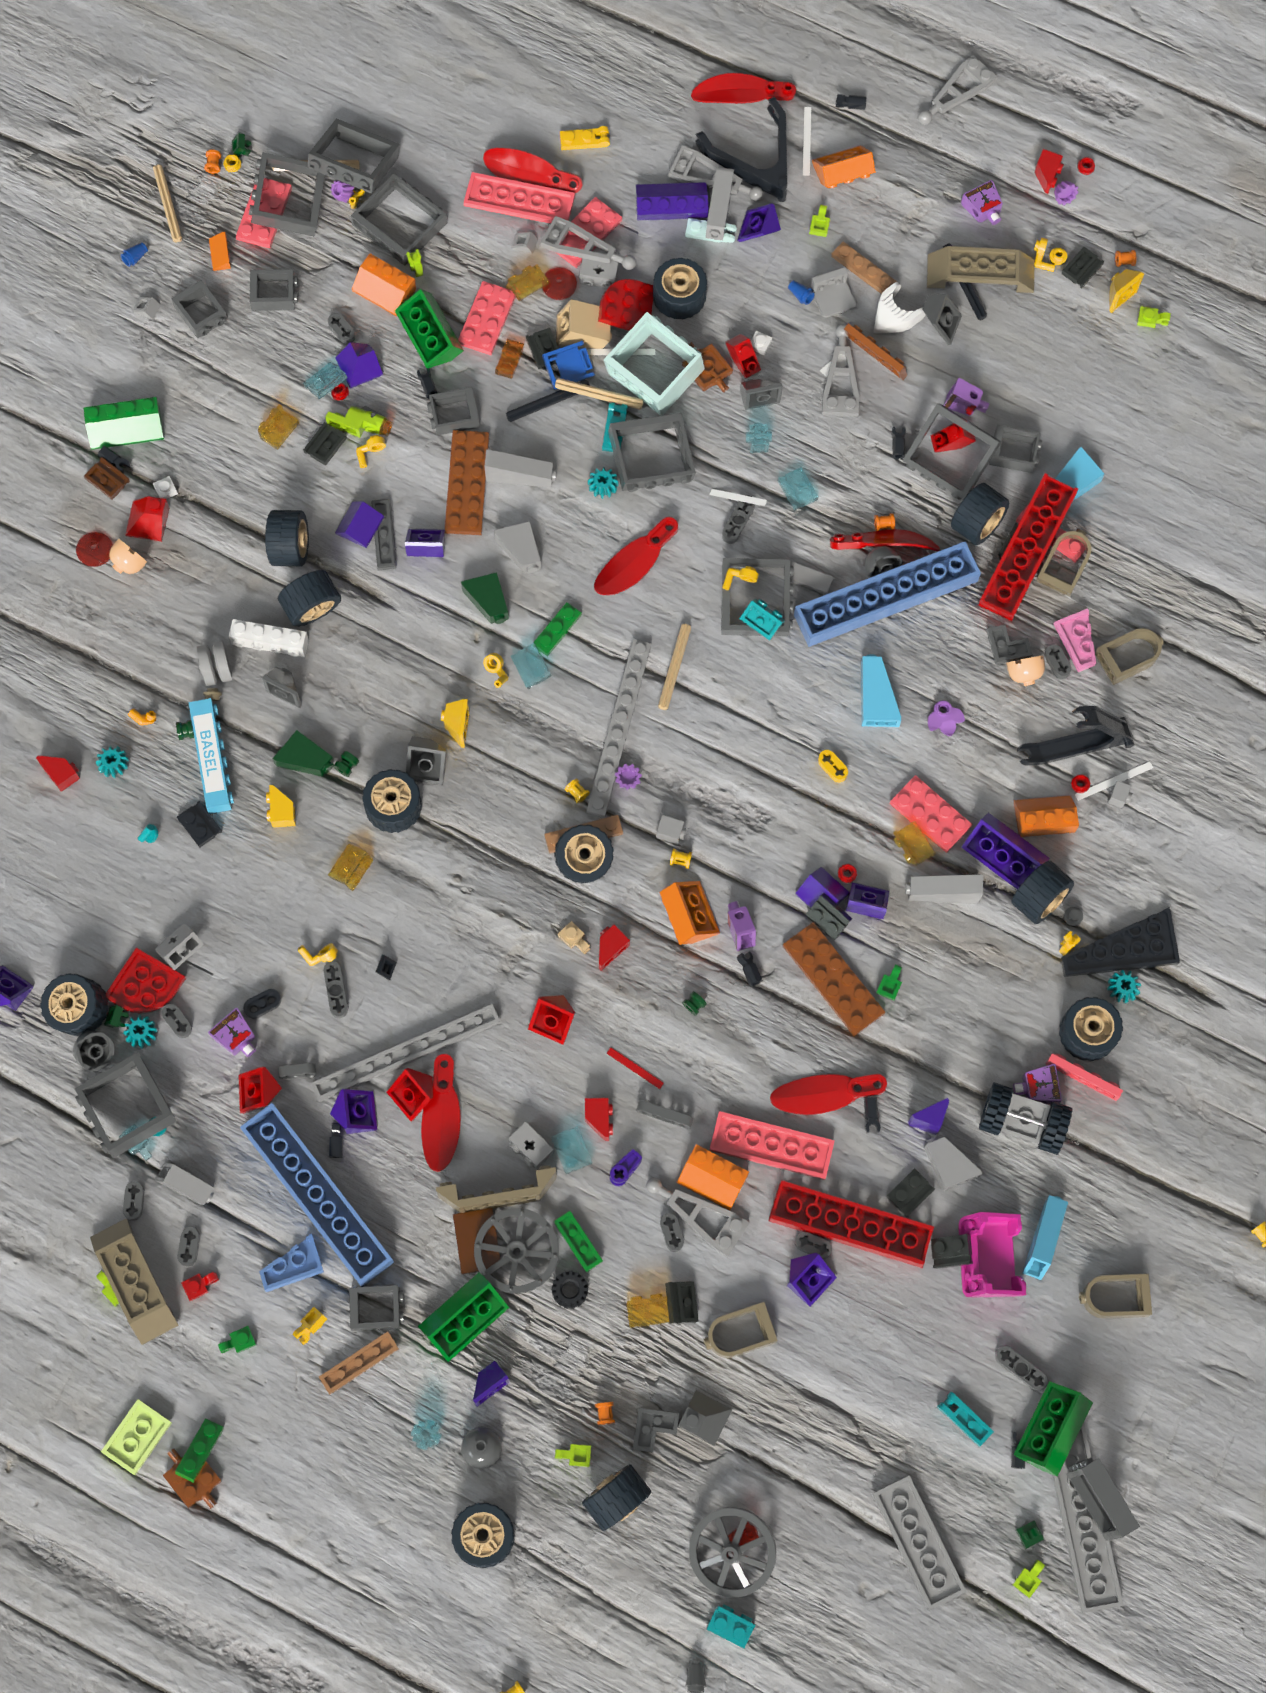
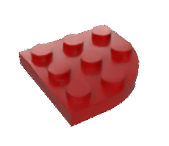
(625, 303)
(144, 984)

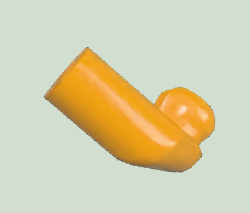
(142, 719)

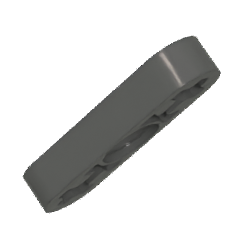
(738, 511)
(343, 1002)
(664, 1114)
(1030, 1382)

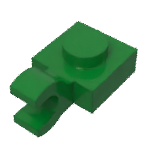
(890, 985)
(240, 1340)

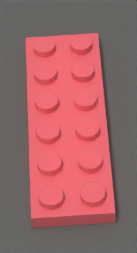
(518, 198)
(772, 1145)

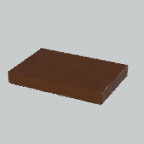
(466, 1229)

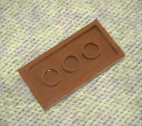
(880, 354)

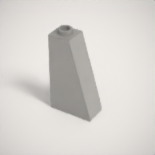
(719, 203)
(518, 470)
(946, 889)

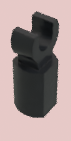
(851, 102)
(427, 383)
(898, 443)
(113, 458)
(750, 969)
(871, 1114)
(336, 1142)
(1016, 1462)

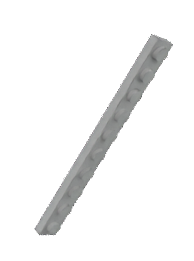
(618, 728)
(405, 1052)

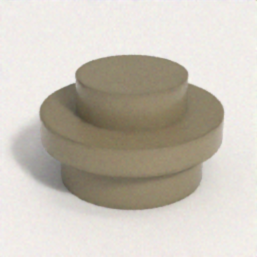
(213, 694)

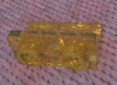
(527, 283)
(277, 427)
(913, 843)
(351, 866)
(647, 1311)

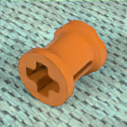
(212, 165)
(1125, 258)
(883, 522)
(605, 1413)

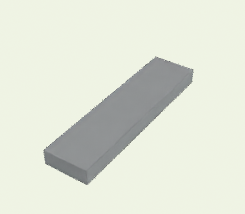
(801, 576)

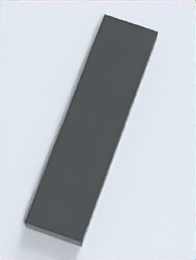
(384, 536)

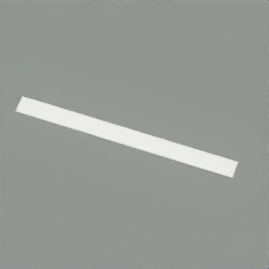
(807, 141)
(607, 351)
(1110, 782)

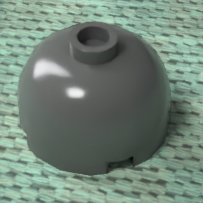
(882, 560)
(93, 1050)
(481, 1447)

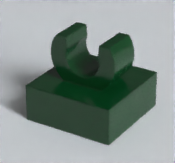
(239, 144)
(113, 1017)
(1029, 1534)

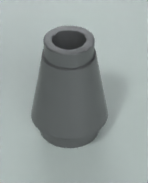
(695, 1679)

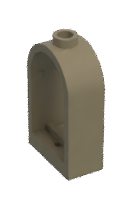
(1056, 583)
(1110, 666)
(1142, 1290)
(765, 1325)

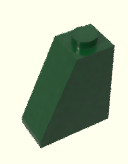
(487, 597)
(303, 756)

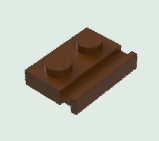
(106, 478)

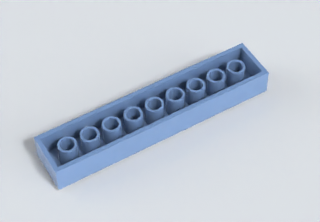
(886, 594)
(317, 1195)

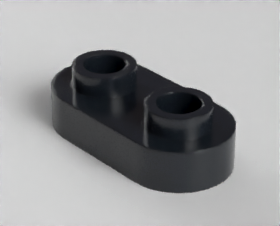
(261, 1002)

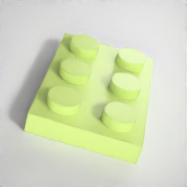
(136, 1437)

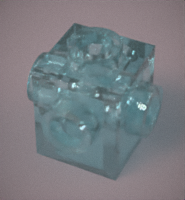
(758, 438)
(433, 1438)

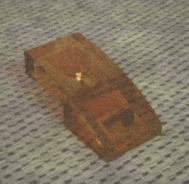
(509, 358)

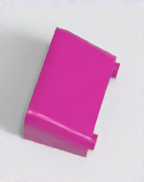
(992, 1255)

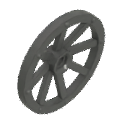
(517, 1244)
(735, 1547)

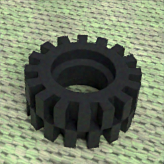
(574, 1301)

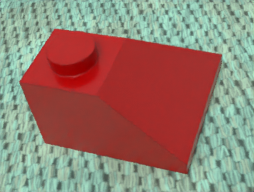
(148, 518)

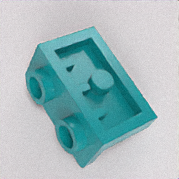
(762, 618)
(731, 1626)

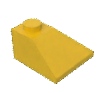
(1123, 287)
(456, 720)

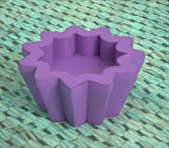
(342, 191)
(1065, 192)
(628, 776)

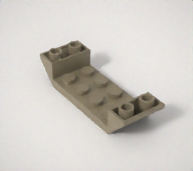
(980, 266)
(508, 1197)
(133, 1282)

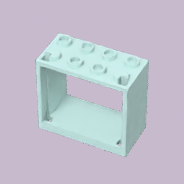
(632, 341)

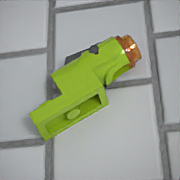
(359, 419)

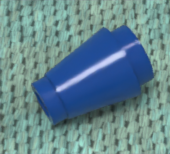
(133, 254)
(801, 292)

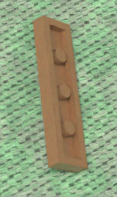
(862, 267)
(609, 825)
(358, 1363)

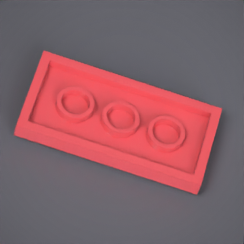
(273, 200)
(595, 219)
(486, 318)
(932, 813)

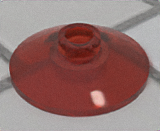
(563, 289)
(96, 556)

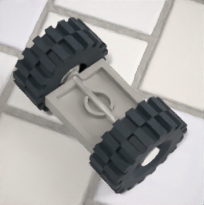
(1025, 1118)

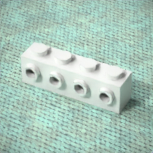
(268, 638)

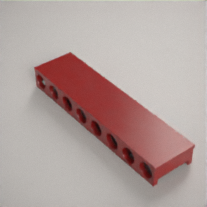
(1028, 547)
(851, 1224)

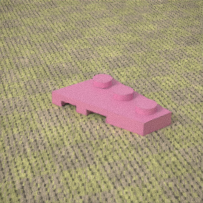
(1077, 639)

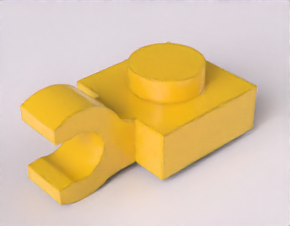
(1069, 943)
(310, 1323)

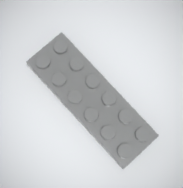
(919, 1543)

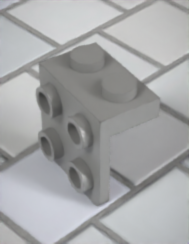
(832, 292)

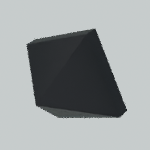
(386, 967)

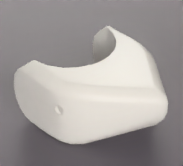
(892, 318)

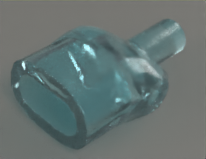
(141, 1147)

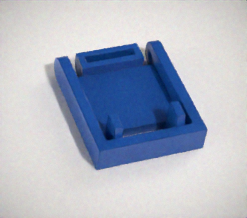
(570, 363)

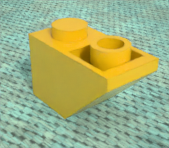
(281, 808)

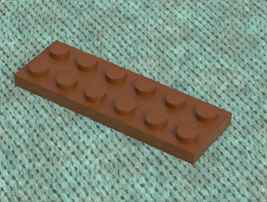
(466, 483)
(833, 979)

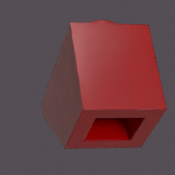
(1047, 168)
(743, 355)
(951, 438)
(597, 1116)

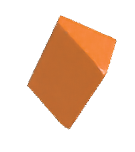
(219, 252)

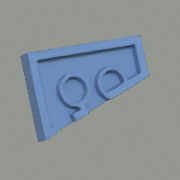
(294, 1266)

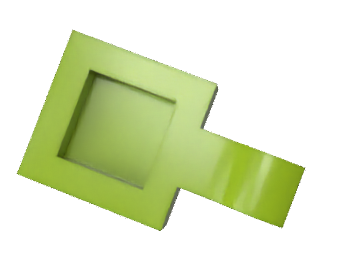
(820, 223)
(414, 261)
(1149, 317)
(107, 1291)
(578, 1455)
(1027, 1580)

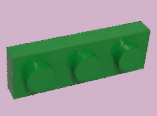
(557, 629)
(578, 1241)
(199, 1450)

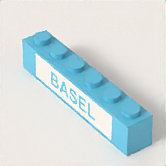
(210, 756)

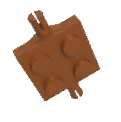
(715, 369)
(189, 1491)

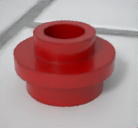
(1086, 162)
(340, 392)
(1080, 779)
(850, 868)

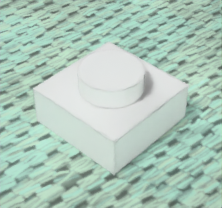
(761, 342)
(165, 488)

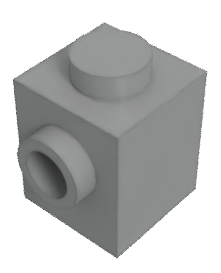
(671, 830)

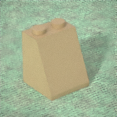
(580, 323)

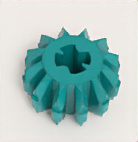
(603, 482)
(113, 767)
(1127, 993)
(133, 1035)

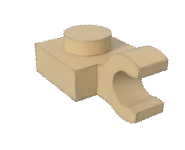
(572, 936)

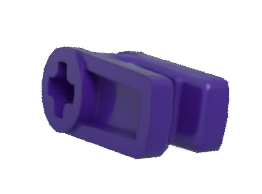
(627, 1166)

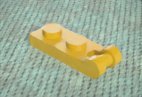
(584, 138)

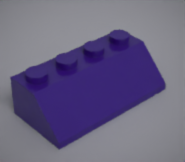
(672, 201)
(1003, 851)

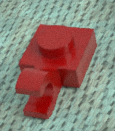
(197, 1286)

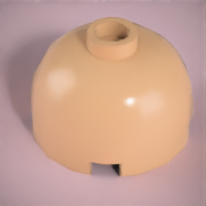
(125, 558)
(1026, 670)

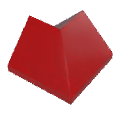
(552, 1018)
(256, 1089)
(412, 1092)

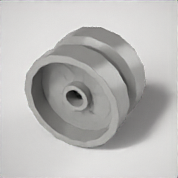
(210, 664)

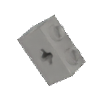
(598, 273)
(179, 946)
(525, 1135)

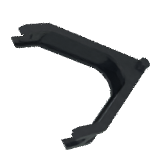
(770, 180)
(1108, 733)

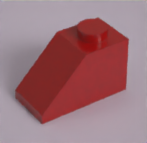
(59, 771)
(612, 944)

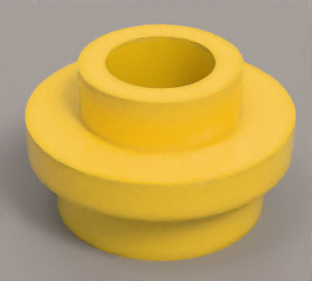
(232, 159)
(1058, 260)

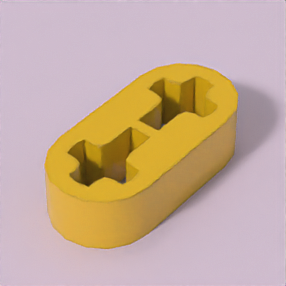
(829, 769)

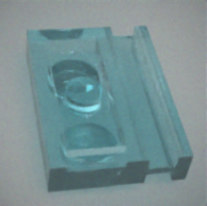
(325, 380)
(797, 488)
(531, 665)
(571, 1150)

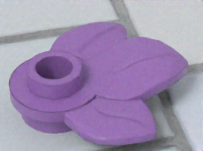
(945, 721)

